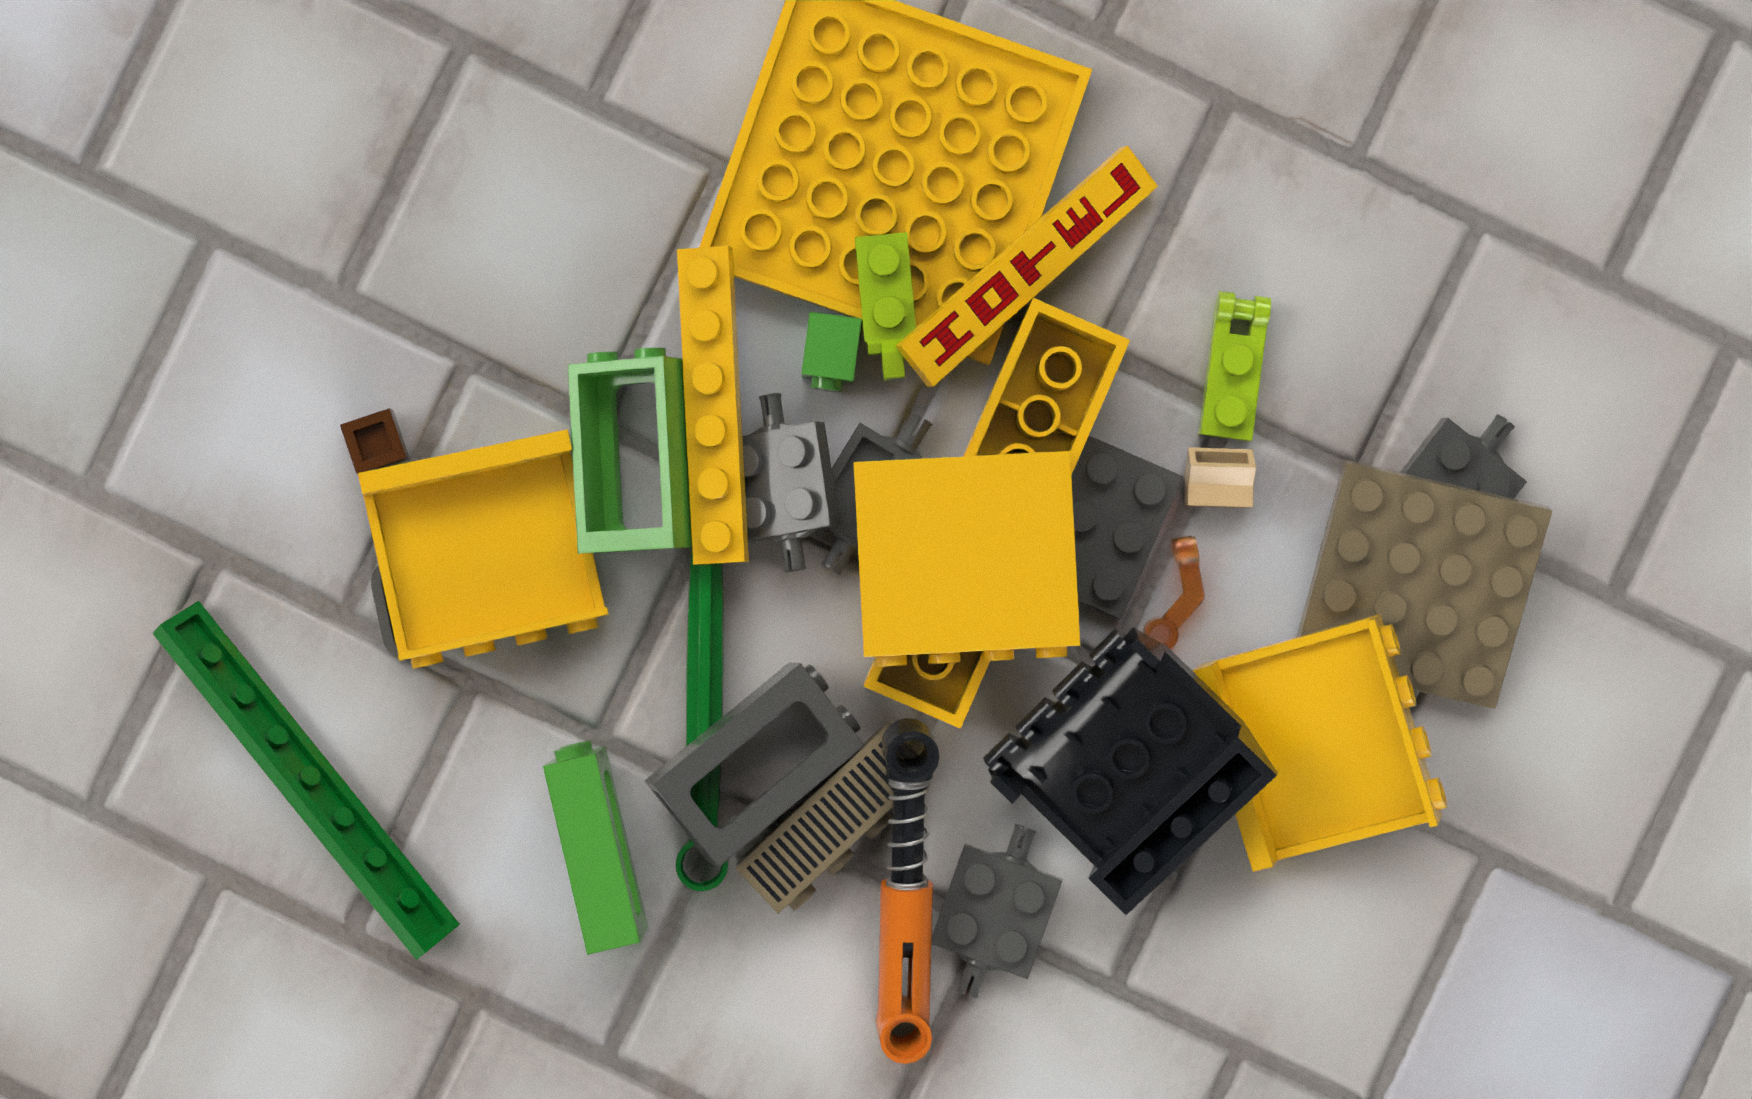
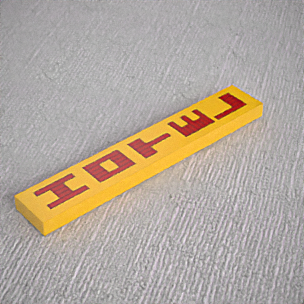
(1026, 266)

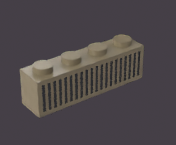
(823, 827)

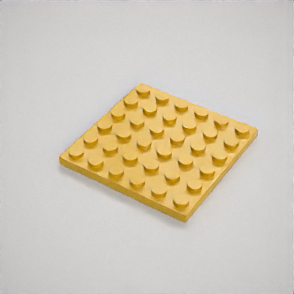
(890, 127)

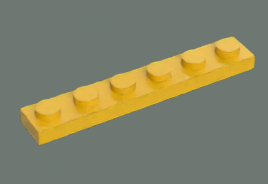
(712, 405)

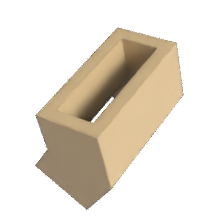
(1219, 477)

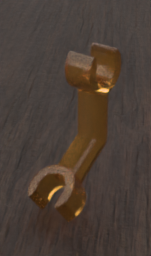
(1187, 561)

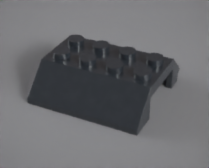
(1132, 763)

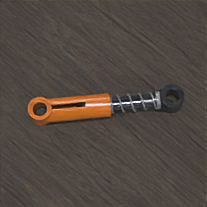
(906, 898)

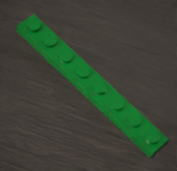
(306, 779)

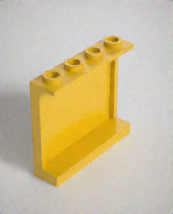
(481, 548)
(967, 557)
(1337, 735)

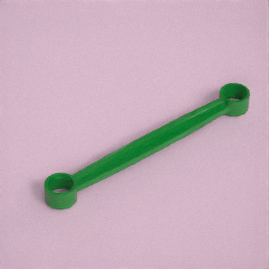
(704, 691)

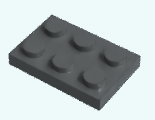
(1116, 521)

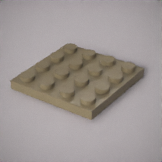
(1437, 566)

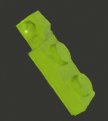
(886, 297)

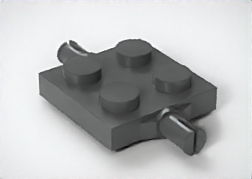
(862, 447)
(1467, 460)
(787, 482)
(996, 911)

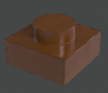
(374, 441)

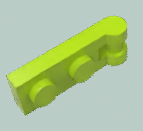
(1234, 368)

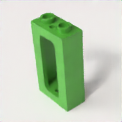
(597, 451)
(595, 847)

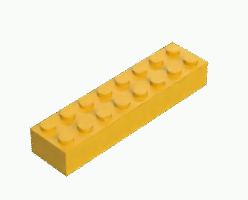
(1038, 404)

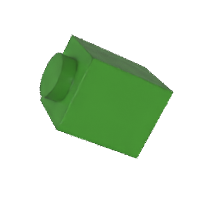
(831, 351)

